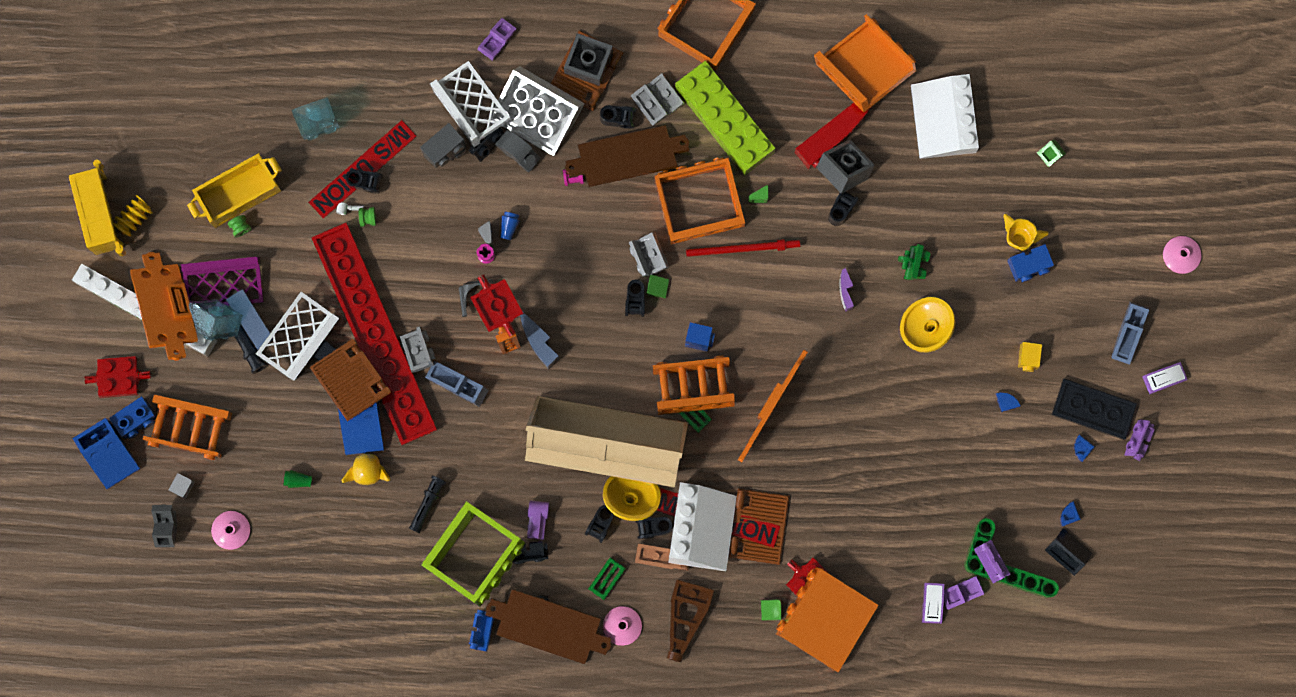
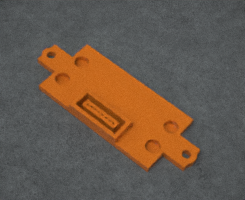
(163, 306)
(771, 404)

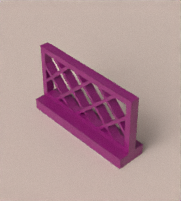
(223, 266)

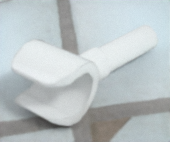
(343, 207)

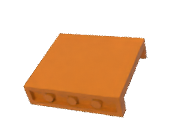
(867, 64)
(826, 619)

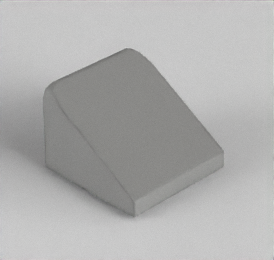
(486, 233)
(181, 485)

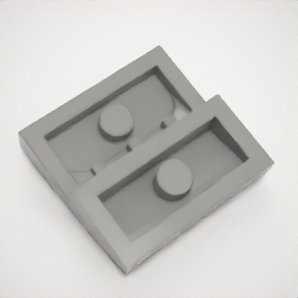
(657, 99)

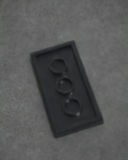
(1094, 409)

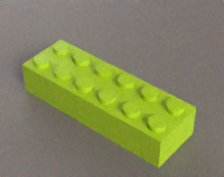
(724, 118)

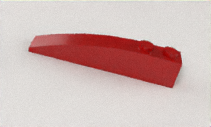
(830, 135)

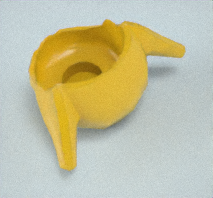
(1022, 233)
(366, 470)

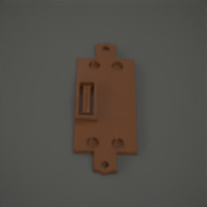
(627, 156)
(548, 626)

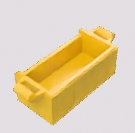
(236, 190)
(95, 211)

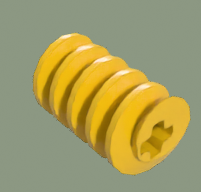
(132, 216)

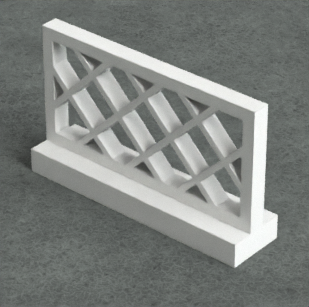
(460, 115)
(313, 341)

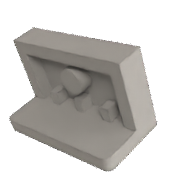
(648, 255)
(417, 350)

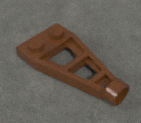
(693, 595)

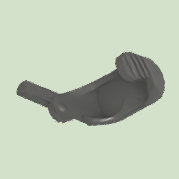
(463, 290)

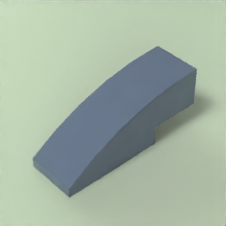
(251, 319)
(1130, 332)
(538, 340)
(457, 383)

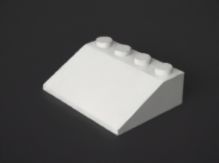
(537, 110)
(944, 117)
(702, 527)

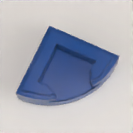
(1006, 401)
(1082, 448)
(1069, 514)

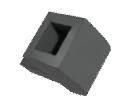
(518, 149)
(164, 525)

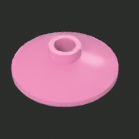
(1174, 259)
(240, 531)
(632, 629)

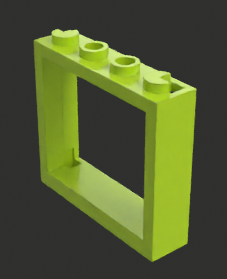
(451, 535)

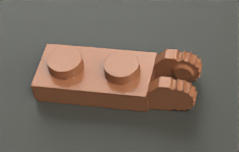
(656, 557)

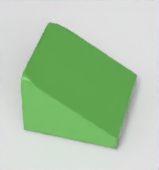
(1051, 153)
(759, 196)
(657, 286)
(771, 610)

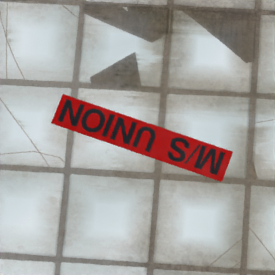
(370, 161)
(756, 531)

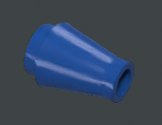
(509, 225)

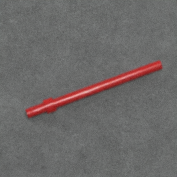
(780, 245)

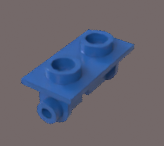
(480, 639)

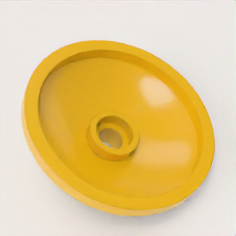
(919, 320)
(643, 495)

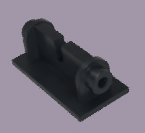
(487, 145)
(538, 552)

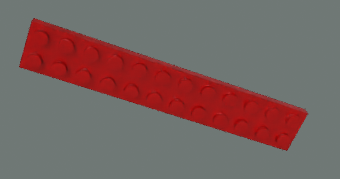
(374, 332)

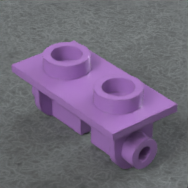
(1142, 431)
(992, 561)

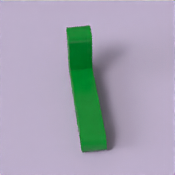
(1021, 576)

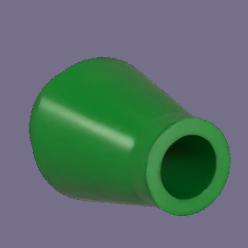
(296, 479)

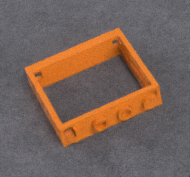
(674, 10)
(709, 229)

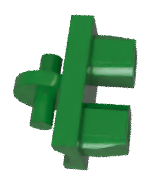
(911, 262)

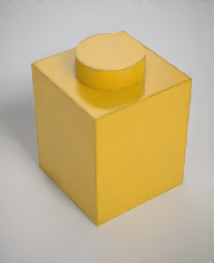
(1029, 356)

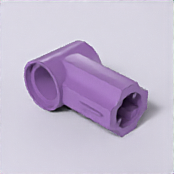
(537, 516)

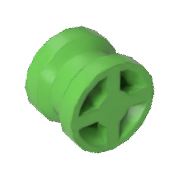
(367, 216)
(239, 226)

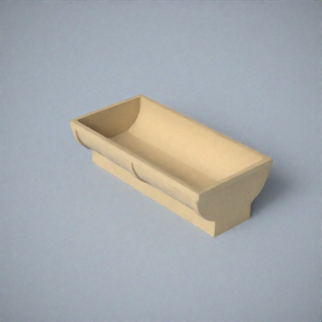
(605, 441)

